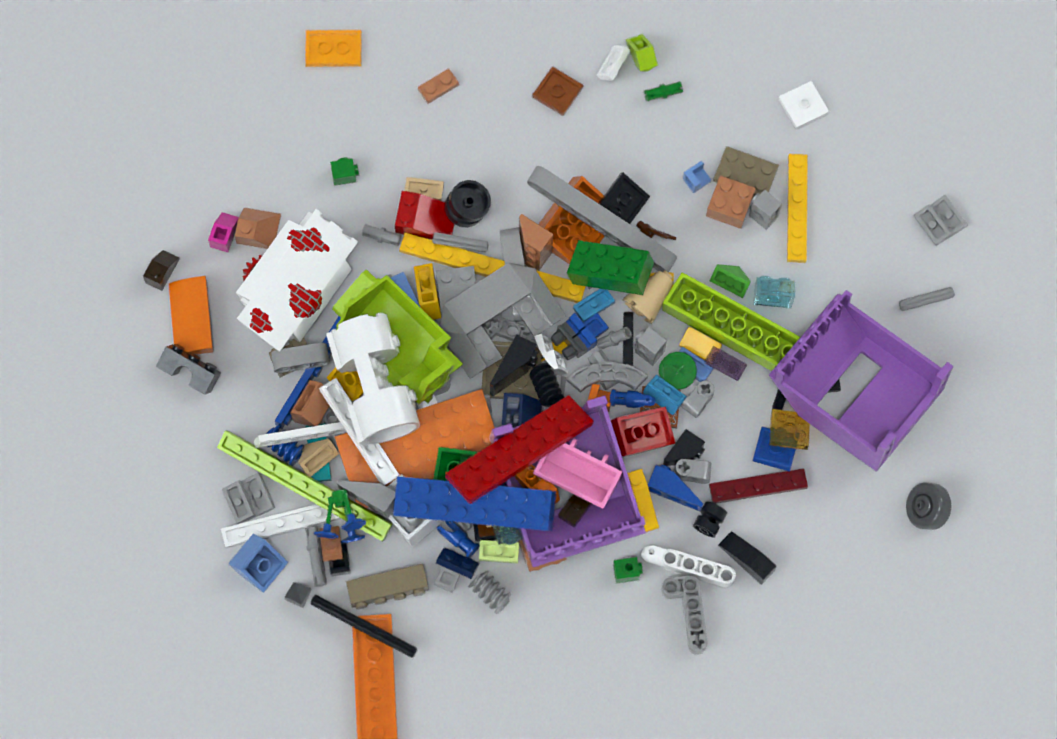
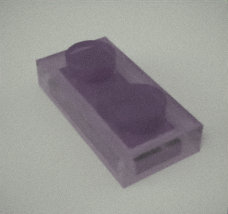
(725, 363)

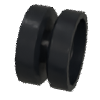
(467, 203)

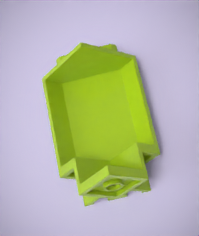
(423, 355)

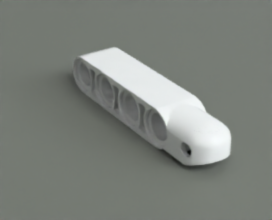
(715, 578)

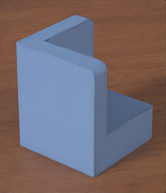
(696, 177)

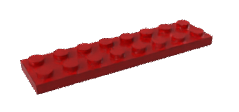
(519, 450)

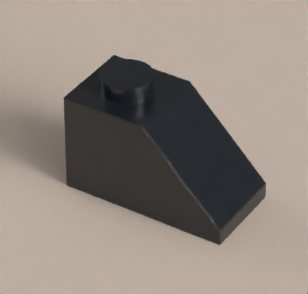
(686, 447)

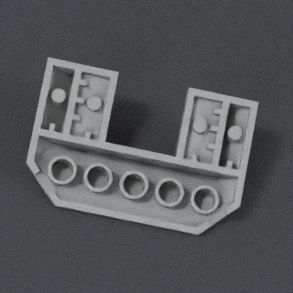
(488, 298)

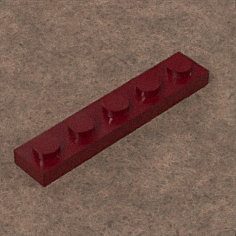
(758, 486)

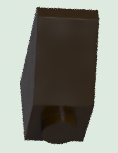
(160, 269)

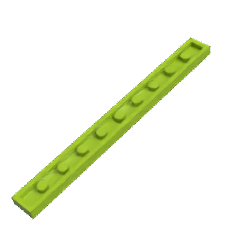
(299, 482)

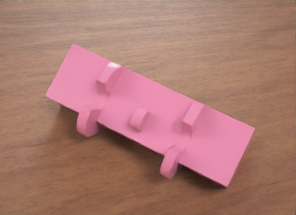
(580, 473)

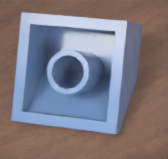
(258, 562)

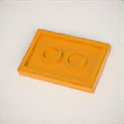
(333, 48)

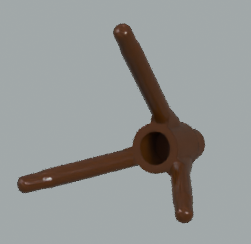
(650, 232)

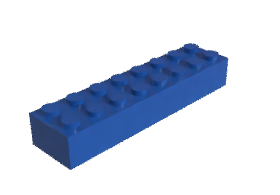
(498, 507)

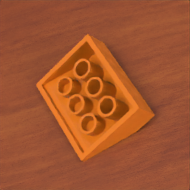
(568, 228)

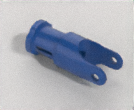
(631, 399)
(459, 539)

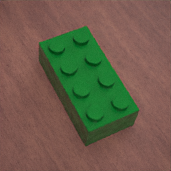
(610, 267)

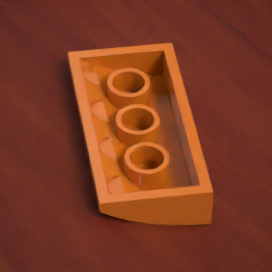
(191, 315)

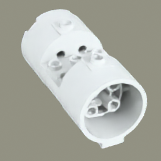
(384, 410)

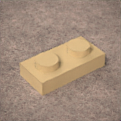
(426, 187)

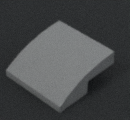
(940, 220)
(248, 498)

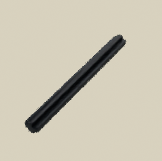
(363, 626)

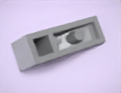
(373, 495)

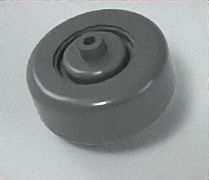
(928, 506)

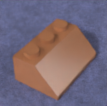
(535, 242)

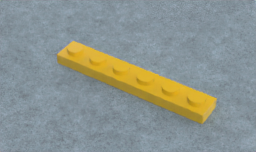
(797, 208)

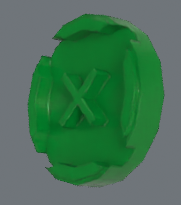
(678, 370)

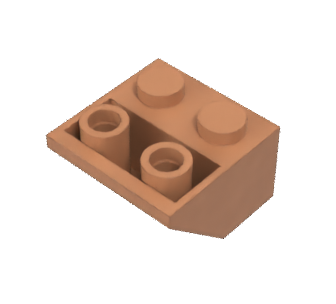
(310, 405)

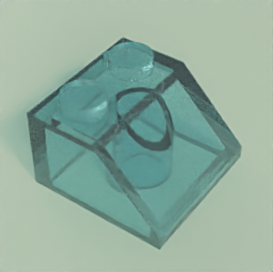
(774, 292)

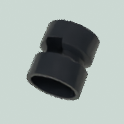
(713, 513)

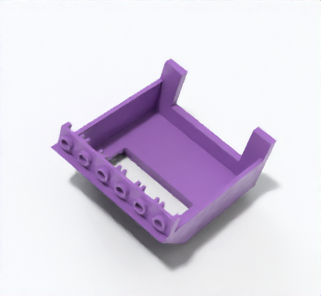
(888, 403)
(598, 526)

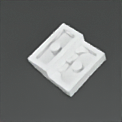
(554, 358)

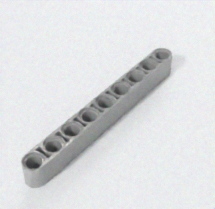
(599, 217)

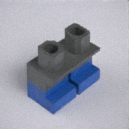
(576, 336)

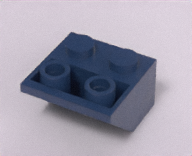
(519, 409)

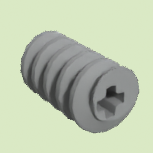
(491, 592)

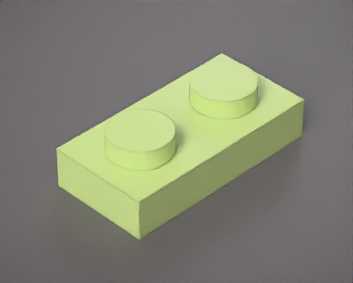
(504, 553)

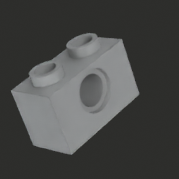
(764, 209)

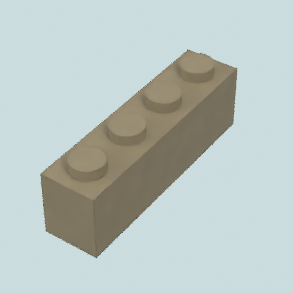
(386, 586)

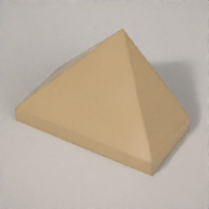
(317, 455)

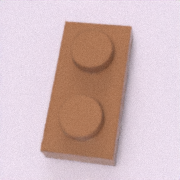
(438, 86)
(331, 547)

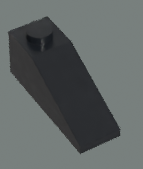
(748, 557)

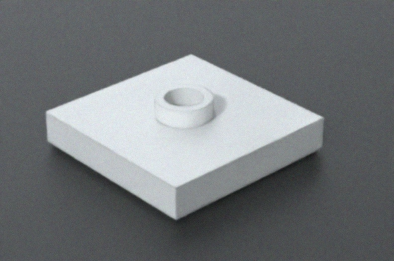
(803, 105)

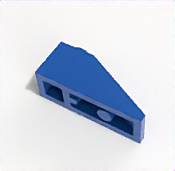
(670, 486)

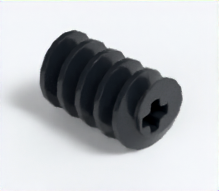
(545, 384)

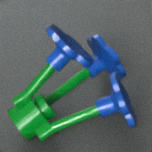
(340, 499)

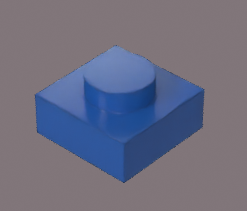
(596, 325)

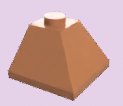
(257, 228)

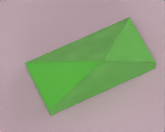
(731, 278)

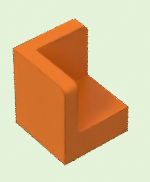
(595, 392)

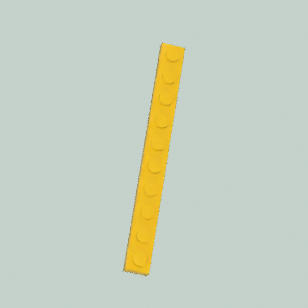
(483, 265)

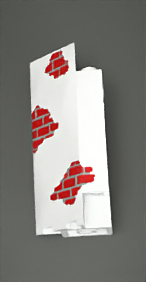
(295, 279)

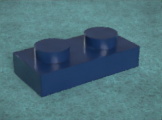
(457, 563)

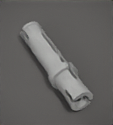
(315, 553)

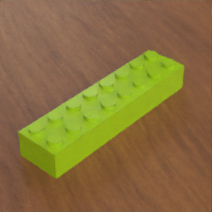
(728, 322)

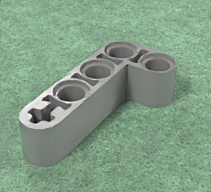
(689, 614)

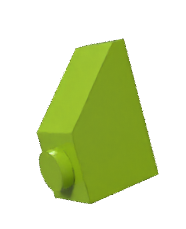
(642, 52)

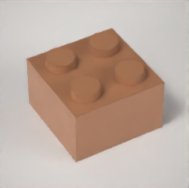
(730, 202)

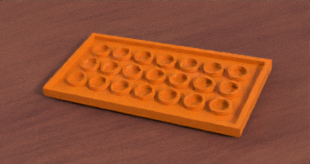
(453, 424)

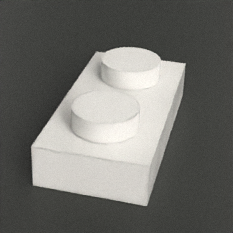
(613, 62)

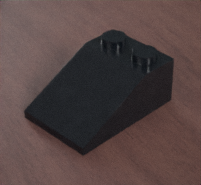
(516, 363)

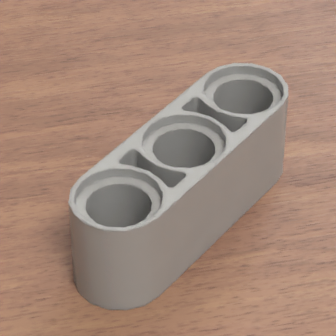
(300, 357)

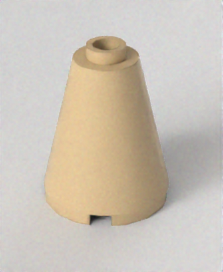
(653, 297)

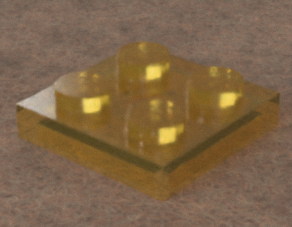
(788, 430)

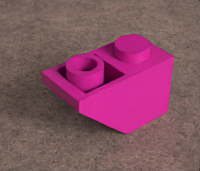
(223, 232)

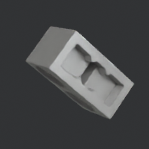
(650, 345)

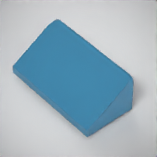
(664, 394)

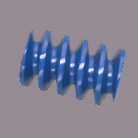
(288, 450)

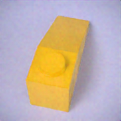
(427, 290)
(643, 499)

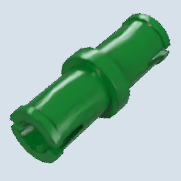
(663, 91)

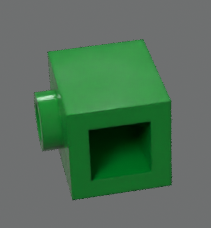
(344, 171)
(627, 570)

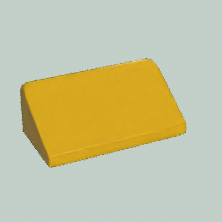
(698, 343)

